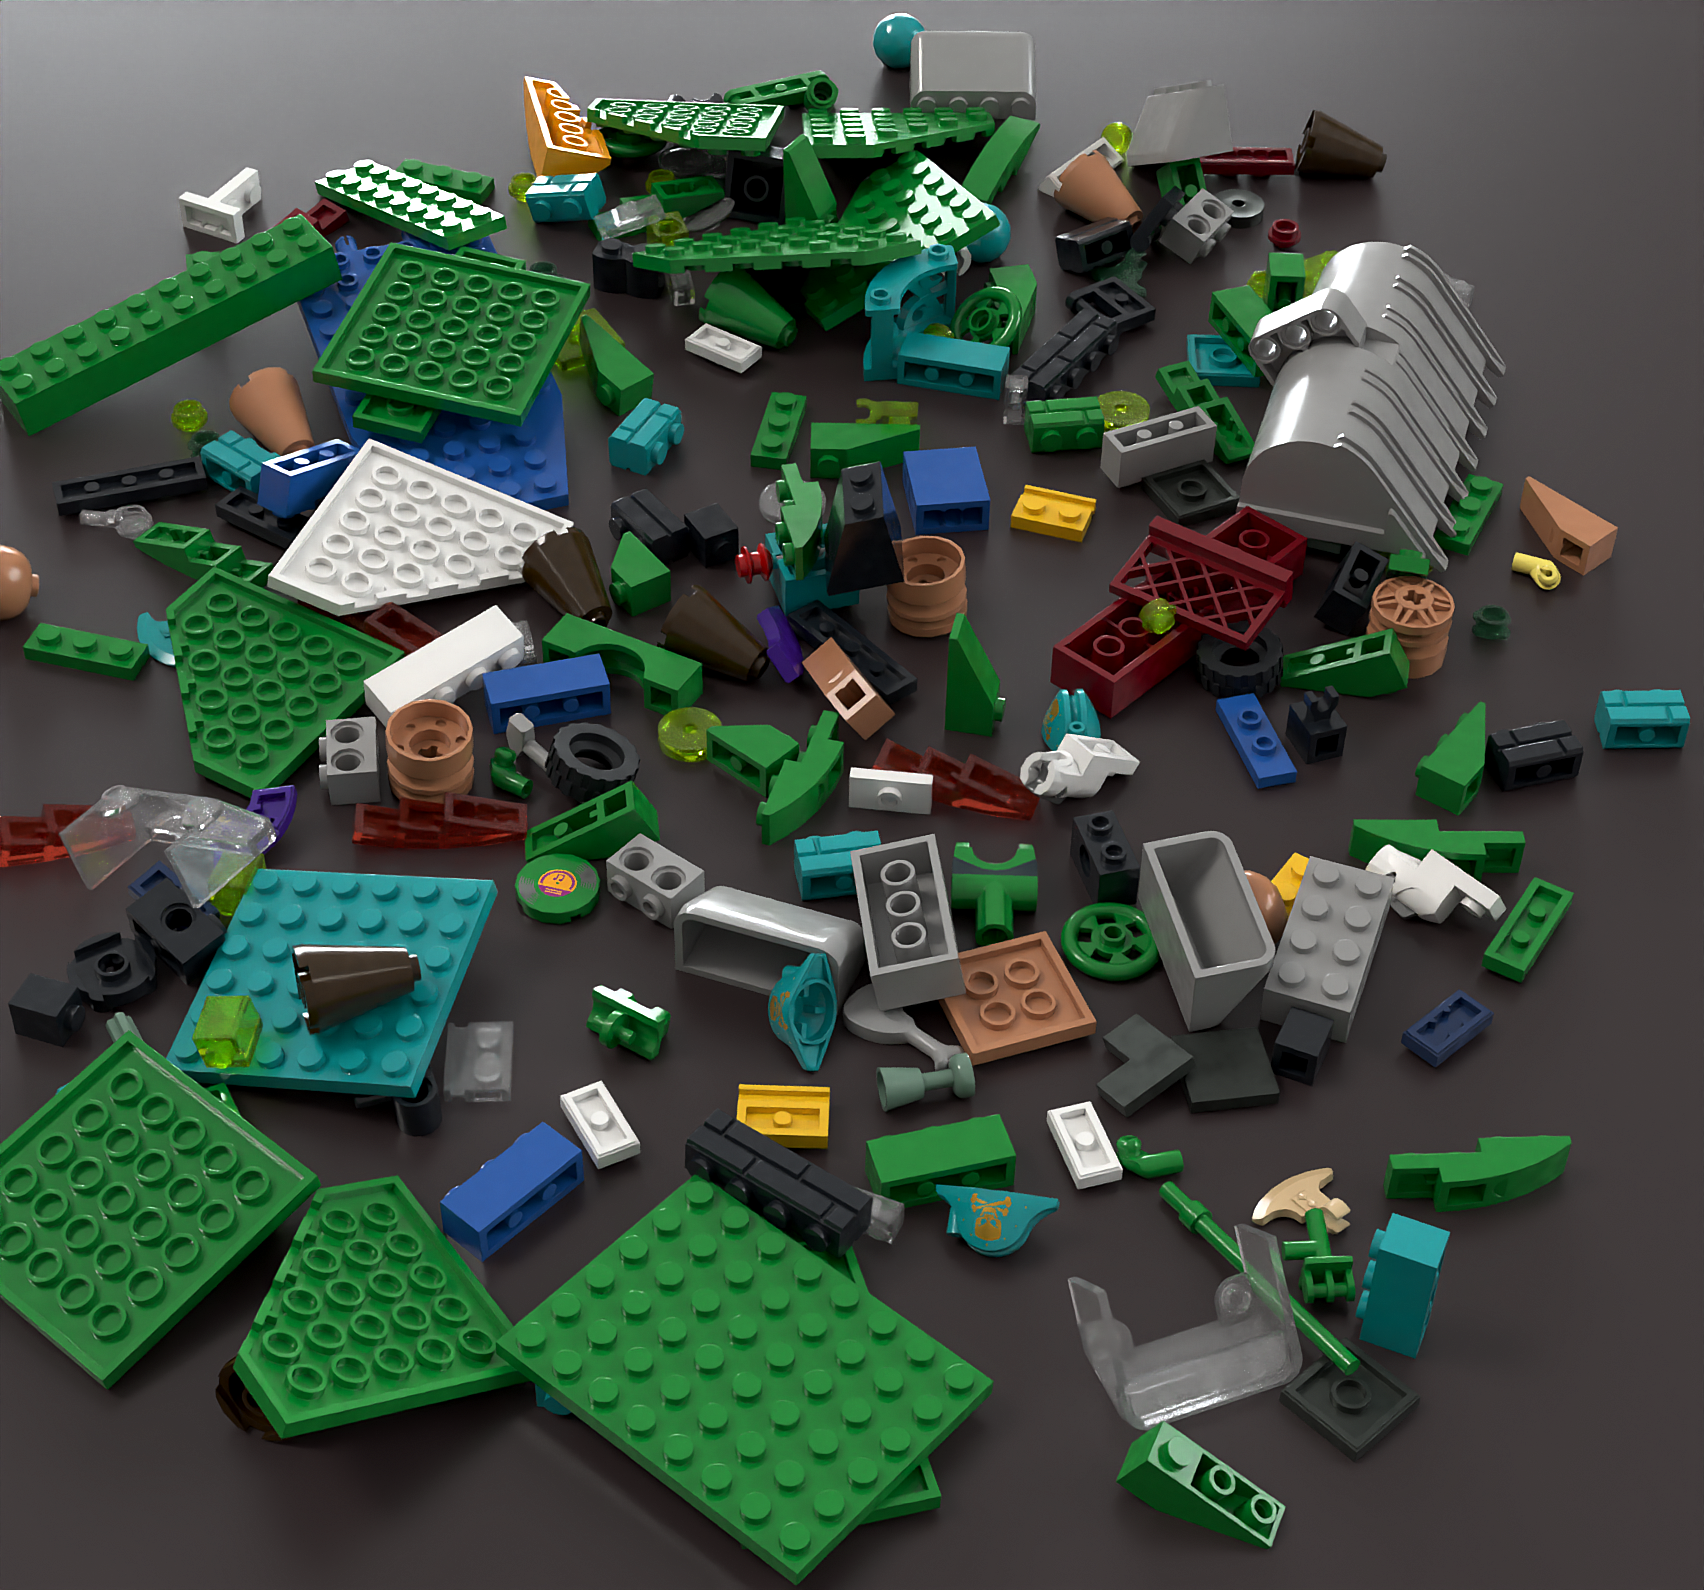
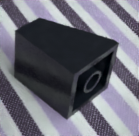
(756, 186)
(862, 533)

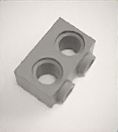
(1197, 226)
(352, 761)
(653, 879)

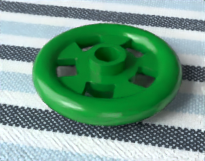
(629, 145)
(986, 321)
(1109, 941)

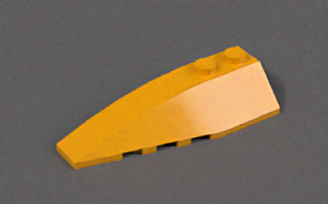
(557, 135)

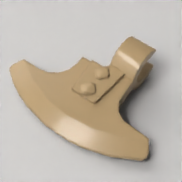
(1299, 1195)

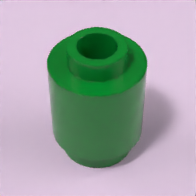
(824, 88)

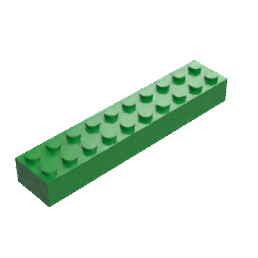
(166, 323)

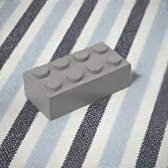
(907, 923)
(1328, 944)

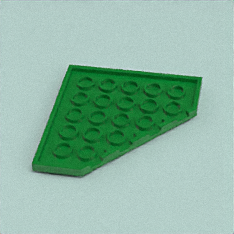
(693, 124)
(869, 134)
(905, 198)
(776, 246)
(263, 678)
(370, 1316)

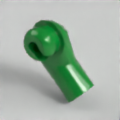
(504, 773)
(1147, 1164)

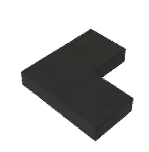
(1150, 1065)

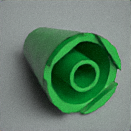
(747, 310)

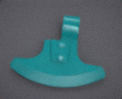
(157, 637)

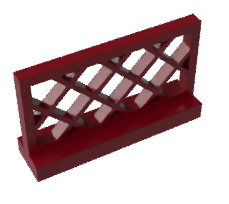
(1216, 564)

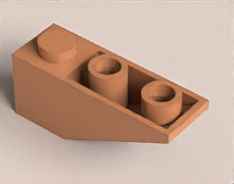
(1566, 528)
(848, 689)

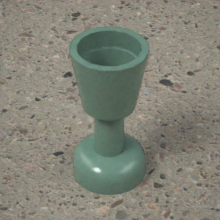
(907, 1084)

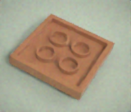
(1016, 1000)

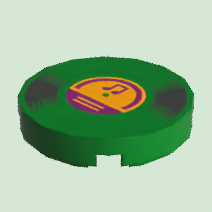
(557, 888)

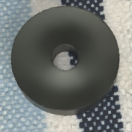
(1246, 205)

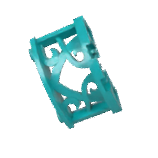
(883, 301)

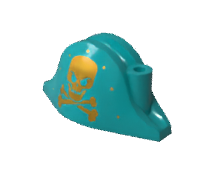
(1069, 715)
(805, 1009)
(993, 1220)

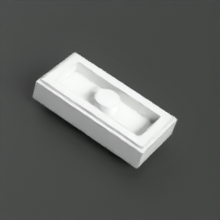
(723, 348)
(890, 790)
(600, 1124)
(1084, 1145)

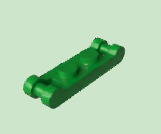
(775, 92)

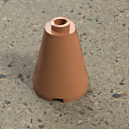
(1096, 191)
(273, 411)

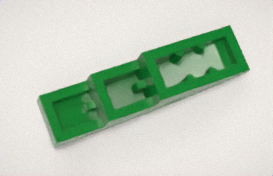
(1000, 158)
(679, 195)
(1188, 391)
(195, 553)

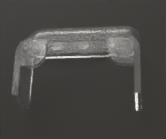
(206, 836)
(1204, 1367)

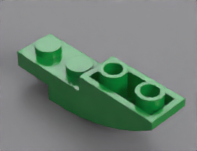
(801, 521)
(803, 784)
(1469, 850)
(1491, 1175)

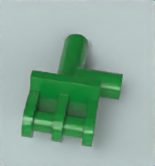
(1321, 1272)

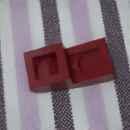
(324, 217)

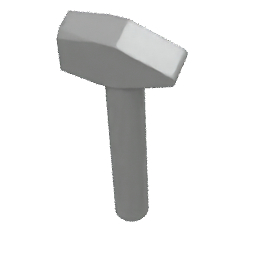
(522, 740)

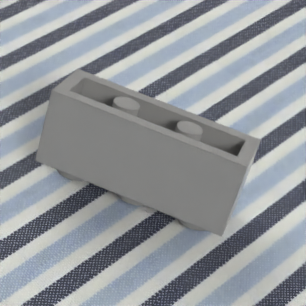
(1157, 445)

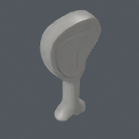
(891, 1027)

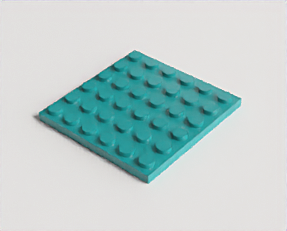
(372, 1053)

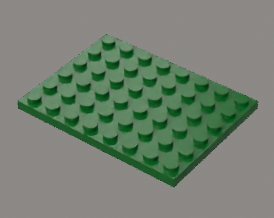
(746, 1374)

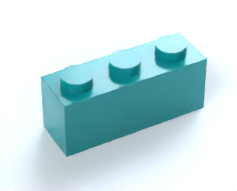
(953, 365)
(1401, 1284)

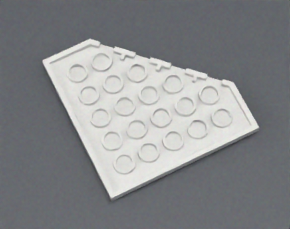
(407, 536)

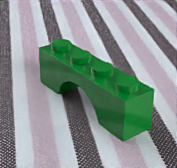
(666, 677)

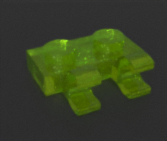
(894, 411)

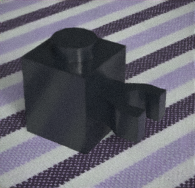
(1317, 727)

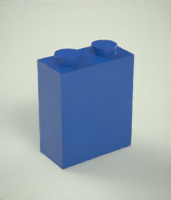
(946, 490)

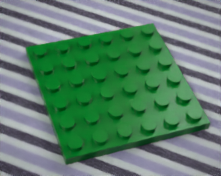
(453, 334)
(133, 1206)

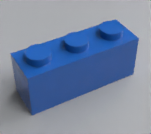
(300, 478)
(548, 692)
(511, 1191)

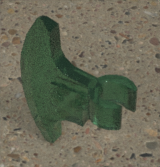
(1127, 271)

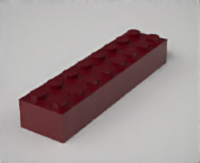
(1121, 661)

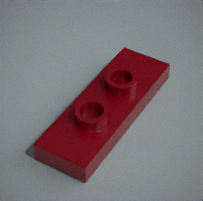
(1250, 161)

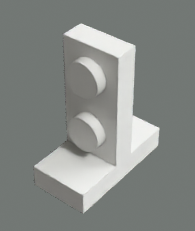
(223, 211)

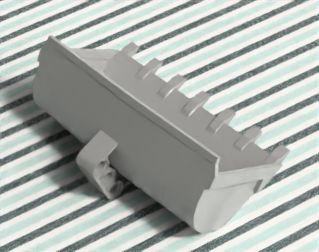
(1370, 403)

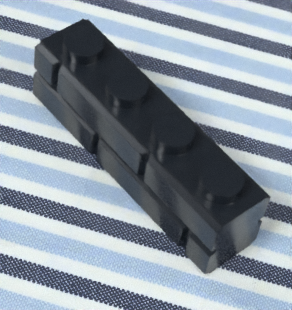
(1069, 356)
(778, 1184)

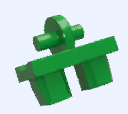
(625, 1022)

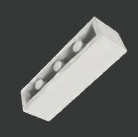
(447, 665)

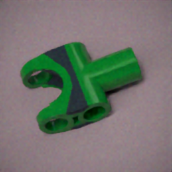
(994, 890)

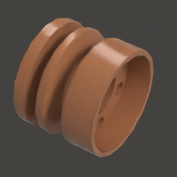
(932, 587)
(1420, 617)
(429, 750)

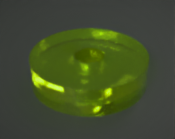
(1123, 409)
(684, 733)

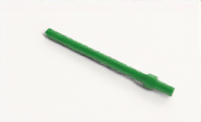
(1199, 1220)

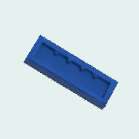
(1256, 741)

